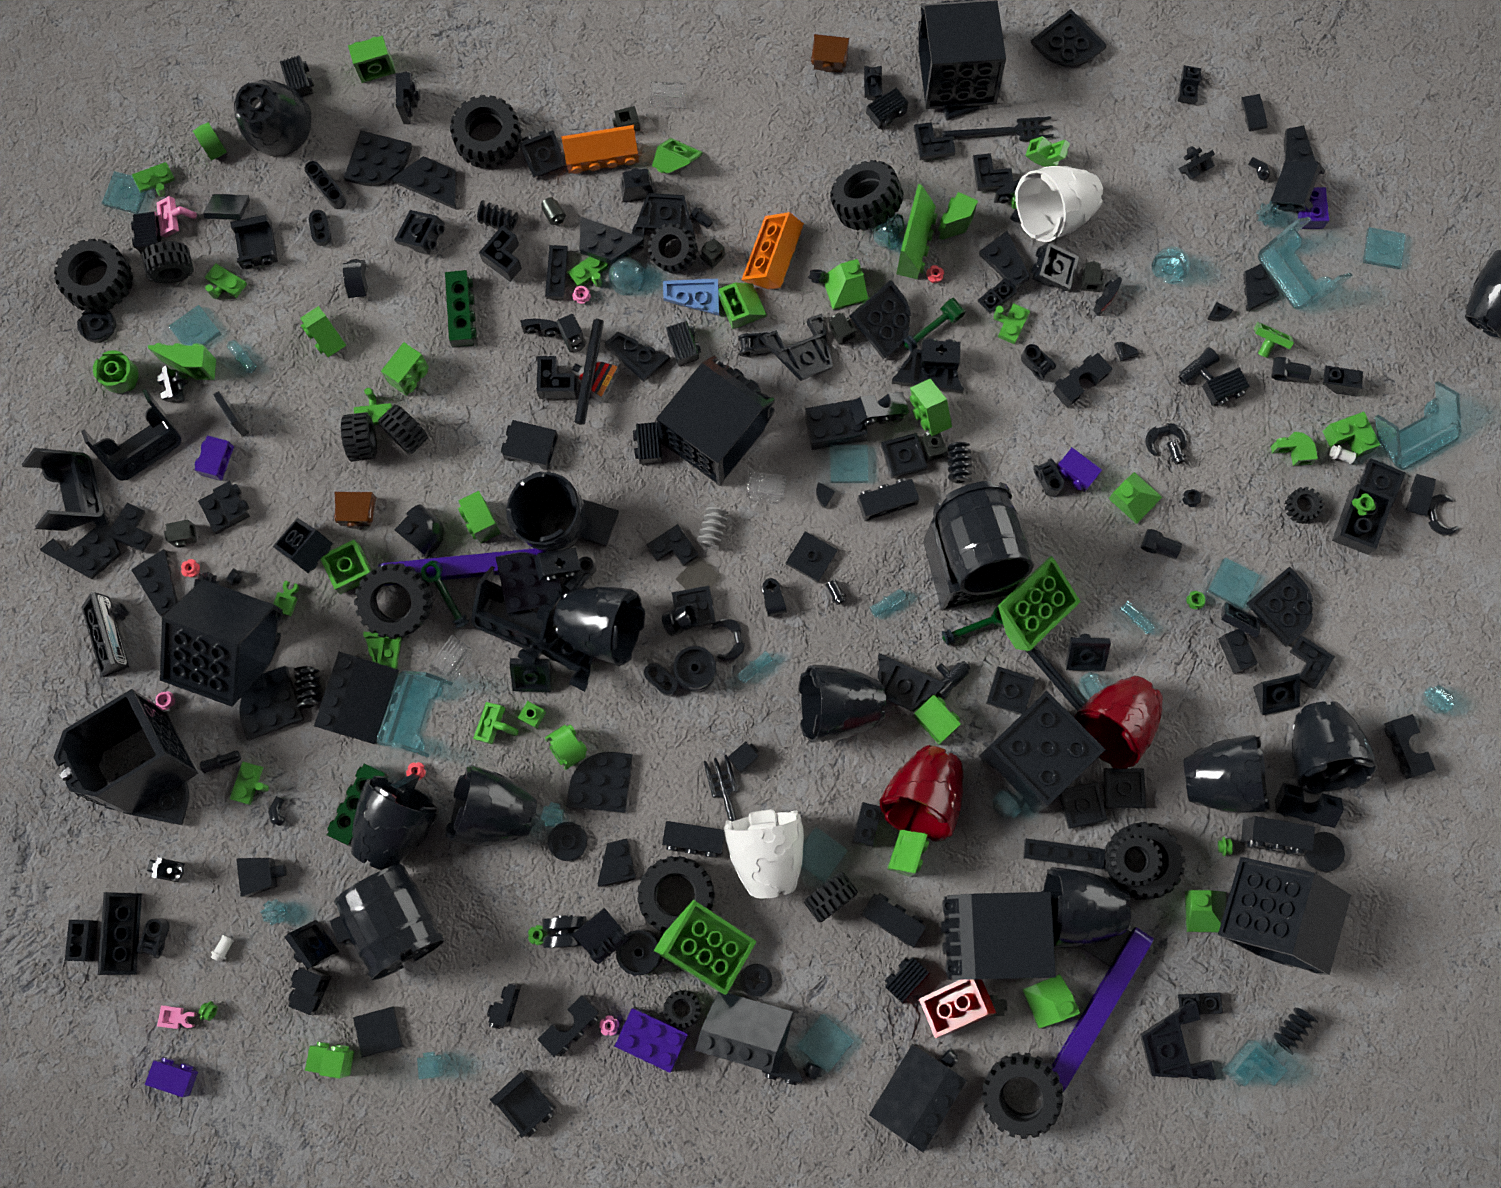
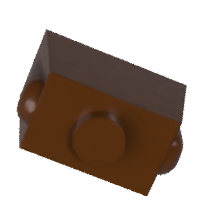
(829, 53)
(354, 508)

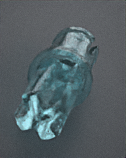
(241, 356)
(887, 602)
(1137, 617)
(754, 667)

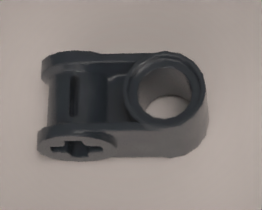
(754, 345)
(1038, 362)
(1047, 474)
(773, 600)
(153, 939)

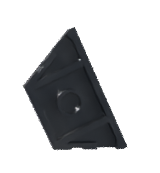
(430, 180)
(605, 241)
(911, 374)
(906, 685)

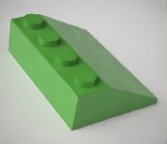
(917, 234)
(1037, 605)
(706, 947)

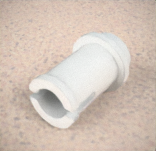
(1342, 454)
(222, 949)

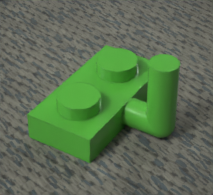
(154, 177)
(588, 270)
(224, 281)
(1012, 323)
(374, 410)
(491, 722)
(247, 783)

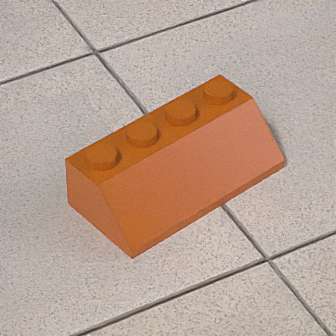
(600, 149)
(773, 250)

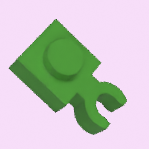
(286, 600)

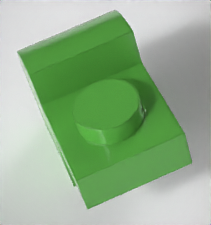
(209, 141)
(1045, 153)
(1301, 448)

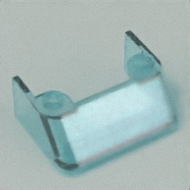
(1289, 272)
(1425, 436)
(407, 711)

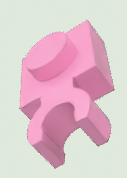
(173, 1017)

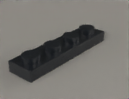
(1064, 853)

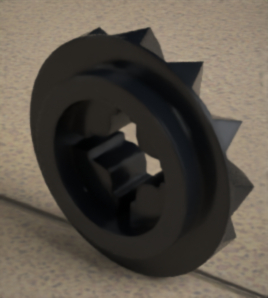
(747, 984)

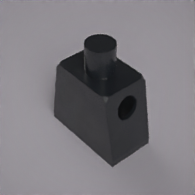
(636, 184)
(258, 875)

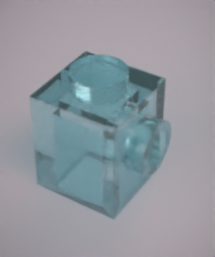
(430, 1065)

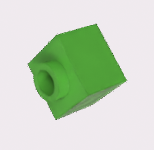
(535, 720)

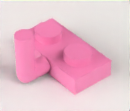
(168, 216)

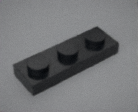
(556, 272)

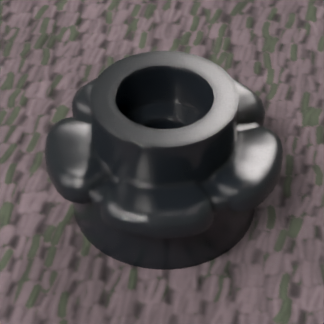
(817, 276)
(1191, 493)
(234, 577)
(119, 611)
(949, 1058)
(813, 1071)

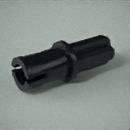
(220, 761)

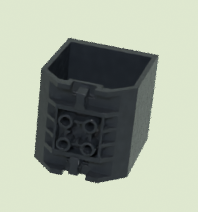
(961, 53)
(715, 419)
(950, 594)
(218, 642)
(87, 739)
(1285, 915)
(998, 936)

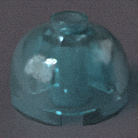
(887, 234)
(1171, 264)
(626, 276)

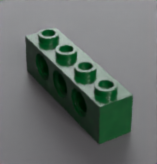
(454, 282)
(336, 828)

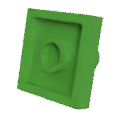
(1272, 337)

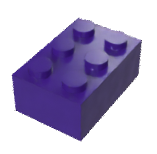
(651, 1039)

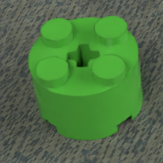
(116, 372)
(566, 746)

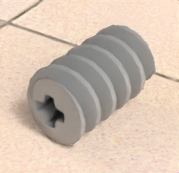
(711, 527)

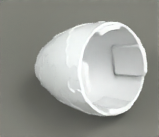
(1056, 201)
(766, 851)

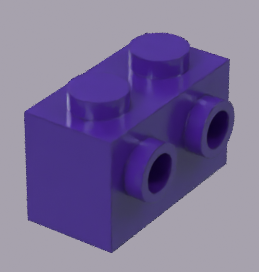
(1319, 212)

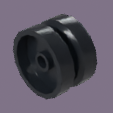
(692, 658)
(564, 929)
(643, 964)

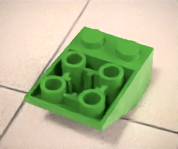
(190, 360)
(907, 853)

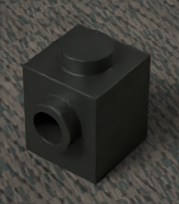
(180, 533)

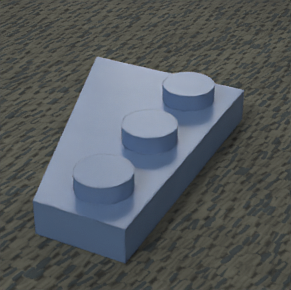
(694, 294)

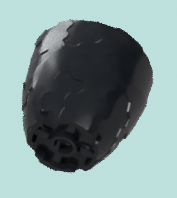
(278, 123)
(1485, 300)
(540, 506)
(601, 622)
(839, 703)
(1326, 735)
(1228, 776)
(490, 809)
(386, 830)
(1085, 907)

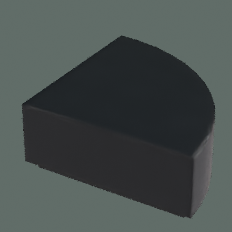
(1219, 312)
(1125, 351)
(824, 494)

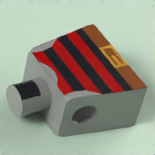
(604, 378)

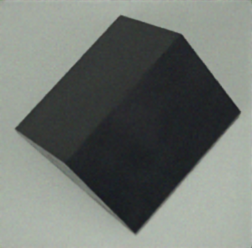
(1278, 694)

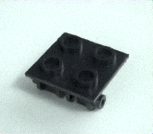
(601, 936)

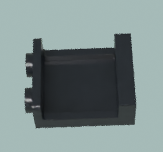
(1296, 185)
(254, 241)
(529, 444)
(523, 1104)

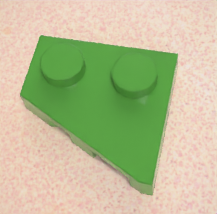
(383, 650)

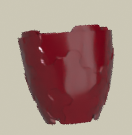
(1123, 720)
(925, 794)

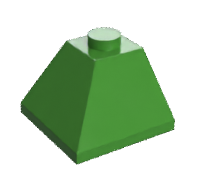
(674, 155)
(845, 285)
(1135, 497)
(1204, 910)
(1050, 1001)

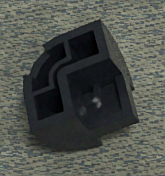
(421, 530)

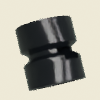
(679, 620)

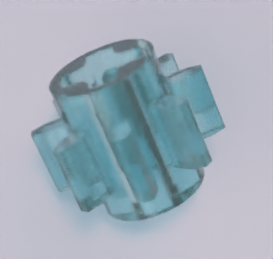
(1263, 214)
(552, 814)
(274, 912)

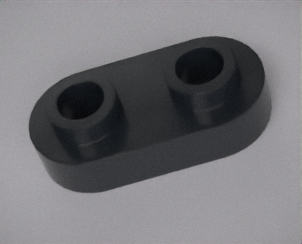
(319, 229)
(661, 679)

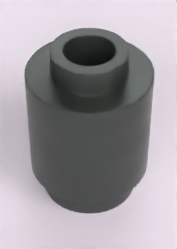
(553, 211)

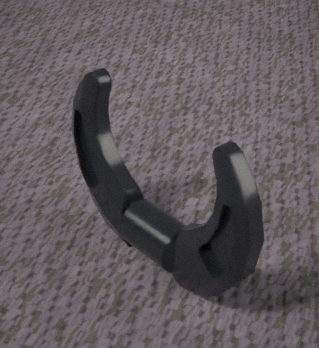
(1171, 428)
(1436, 525)
(738, 647)

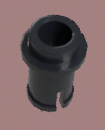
(701, 217)
(1176, 452)
(836, 592)

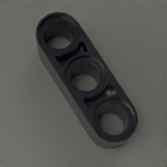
(321, 178)

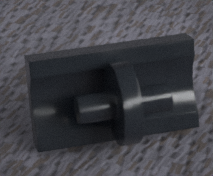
(872, 82)
(1204, 160)
(174, 384)
(166, 869)

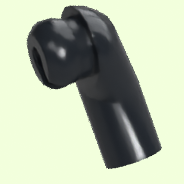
(1261, 168)
(274, 813)

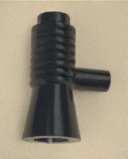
(1198, 366)
(952, 677)

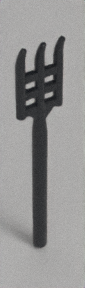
(1018, 129)
(724, 793)

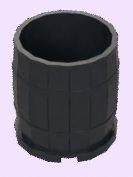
(983, 538)
(388, 921)

